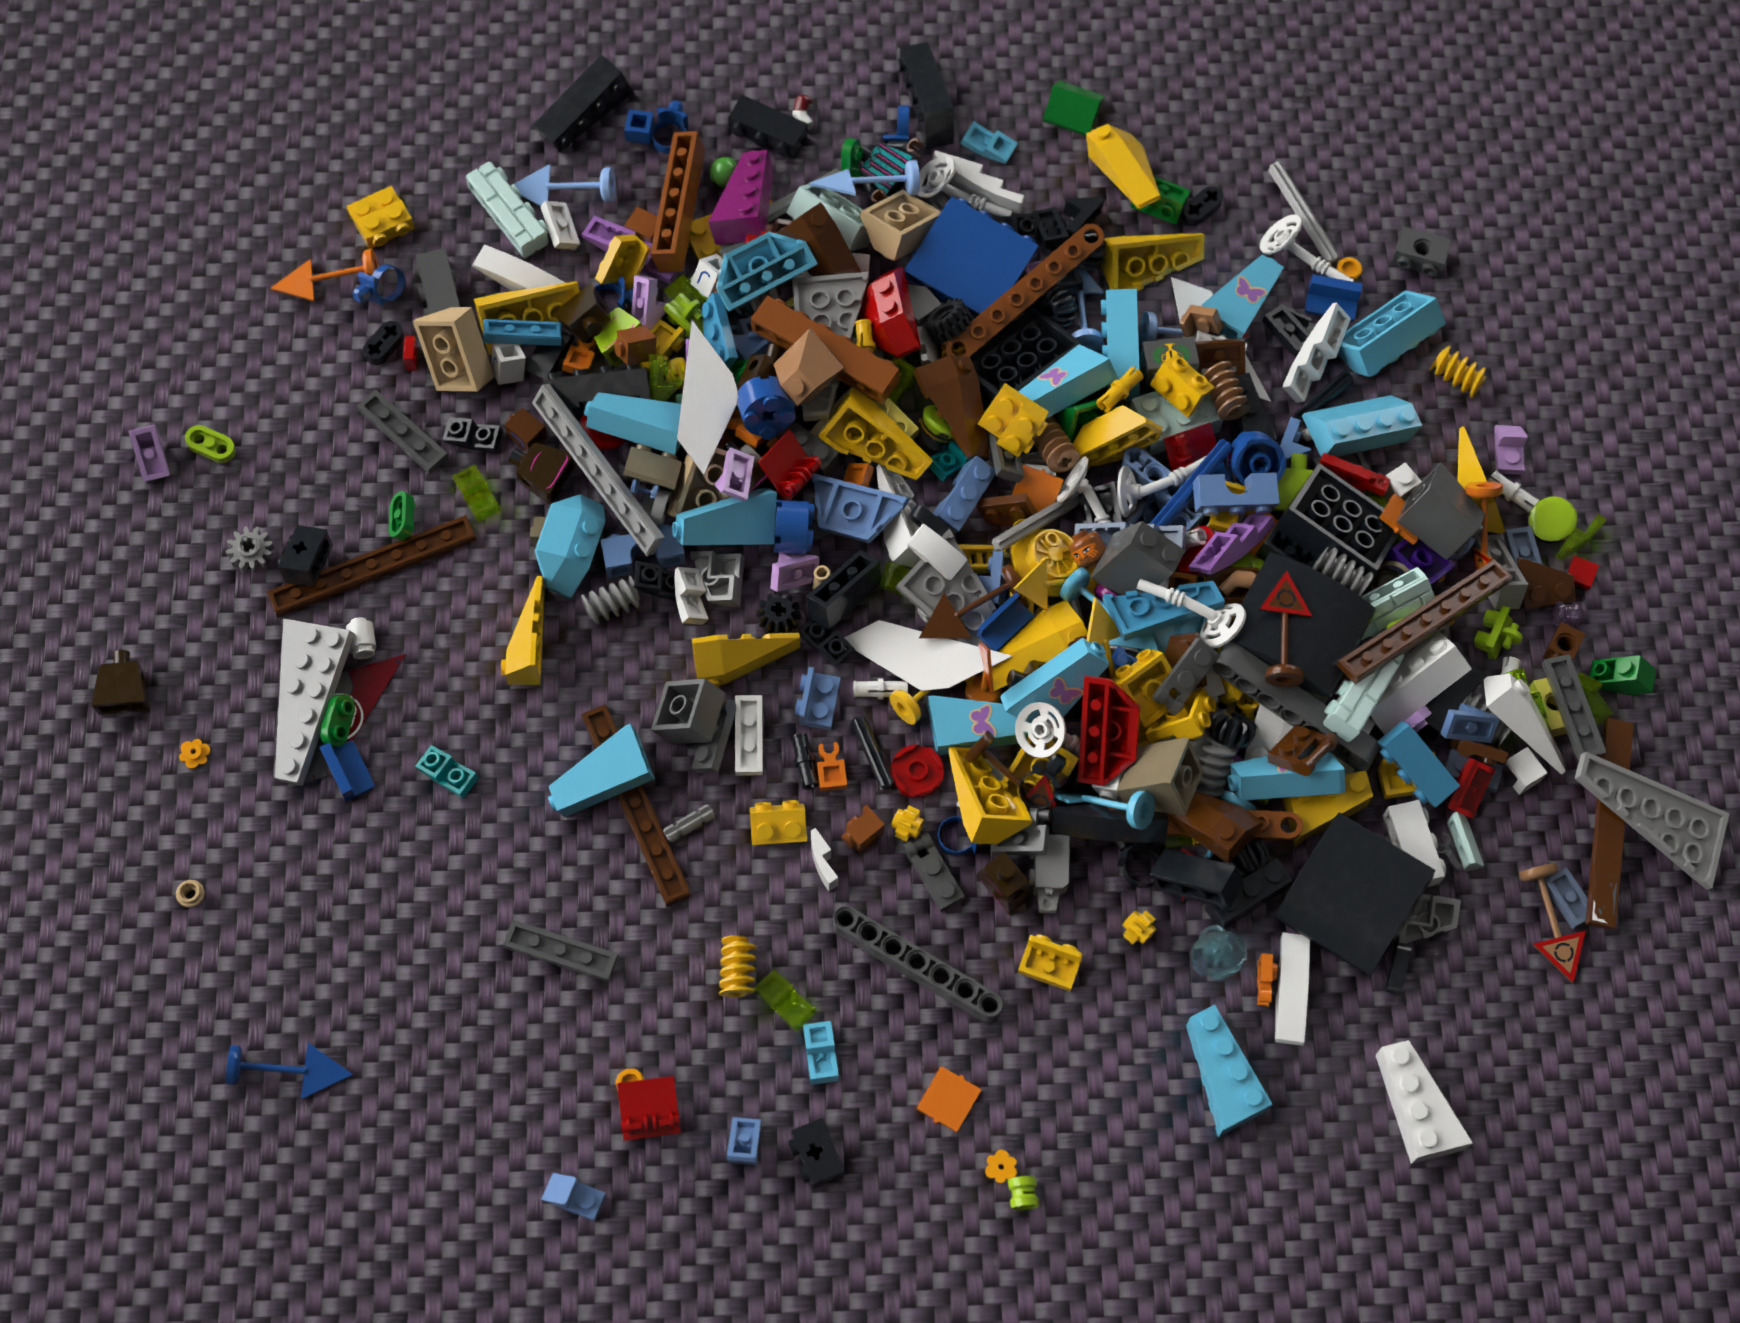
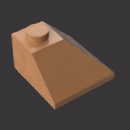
(806, 368)

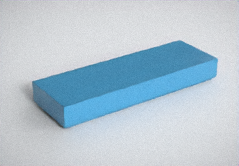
(522, 332)

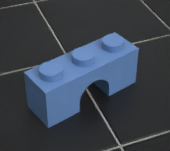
(968, 489)
(1213, 496)
(622, 549)

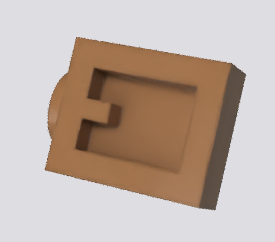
(1201, 319)

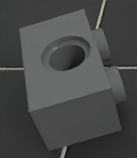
(1432, 246)

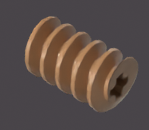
(1226, 395)
(1056, 447)

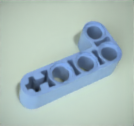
(1144, 466)

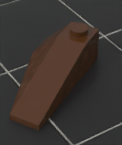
(824, 242)
(957, 395)
(1217, 825)

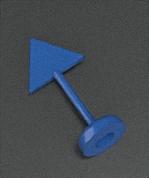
(318, 1071)

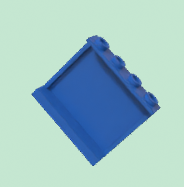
(970, 257)

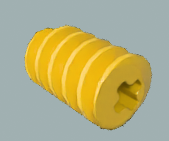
(1459, 371)
(736, 967)

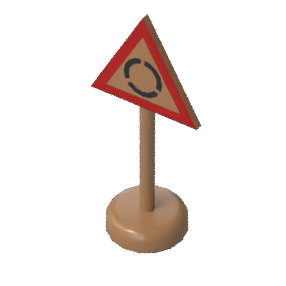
(1562, 950)

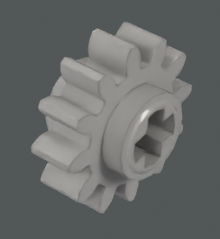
(247, 541)

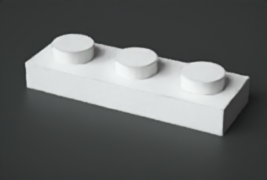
(748, 735)

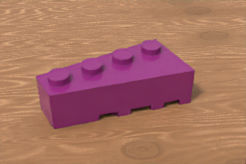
(744, 201)

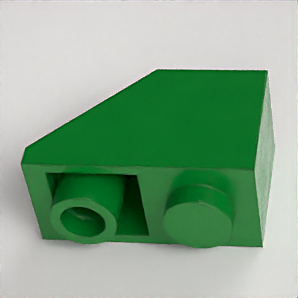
(1624, 675)

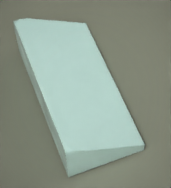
(1465, 842)

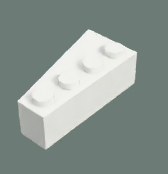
(1419, 679)
(1419, 1106)

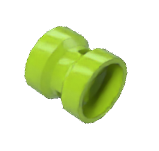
(1023, 1193)

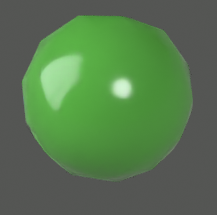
(722, 170)

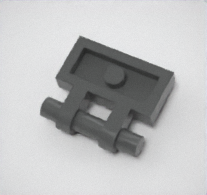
(1028, 841)

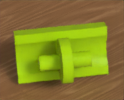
(683, 311)
(1502, 634)

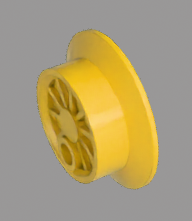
(1049, 544)

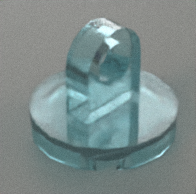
(1218, 953)

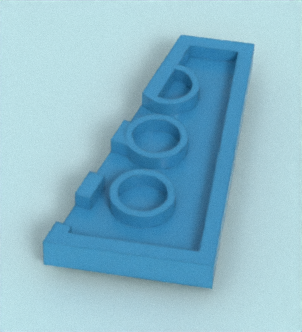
(1144, 613)

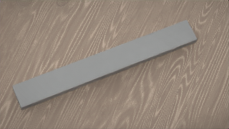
(598, 470)

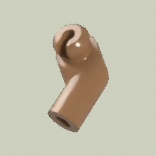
(1238, 579)

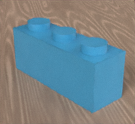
(1417, 764)

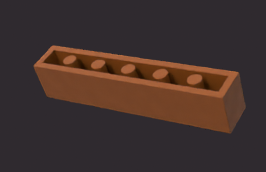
(678, 202)
(861, 366)

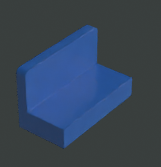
(1325, 291)
(1004, 623)
(348, 769)

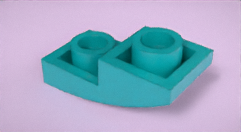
(948, 462)
(447, 772)

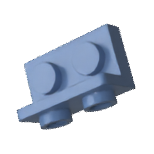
(818, 699)

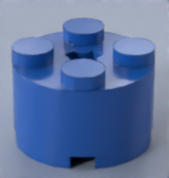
(765, 407)
(1251, 446)
(792, 527)

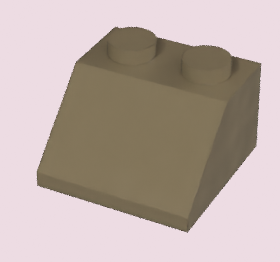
(652, 468)

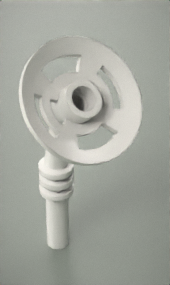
(939, 182)
(1286, 240)
(1077, 482)
(1135, 491)
(1215, 619)
(1044, 730)

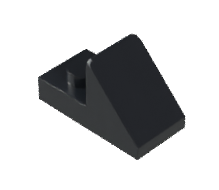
(1082, 212)

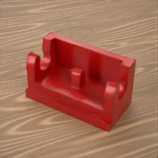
(1473, 783)

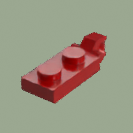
(1356, 475)

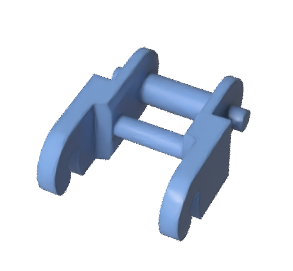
(636, 488)

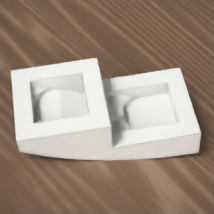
(936, 551)
(688, 592)
(821, 853)

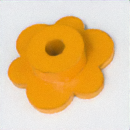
(199, 757)
(1001, 1159)

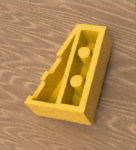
(1320, 810)

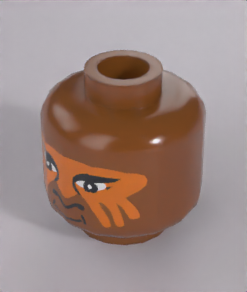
(1087, 549)

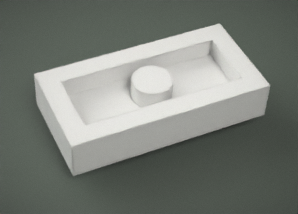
(560, 225)

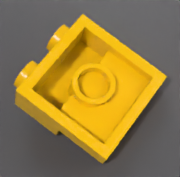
(380, 217)
(1014, 420)
(1142, 681)
(1188, 722)

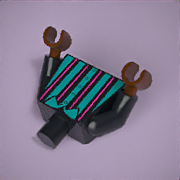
(887, 160)

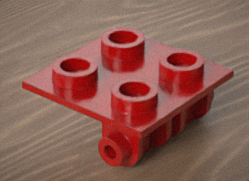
(1189, 445)
(789, 466)
(648, 1108)

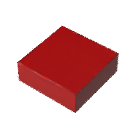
(410, 353)
(1583, 572)

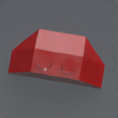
(891, 314)
(1107, 731)

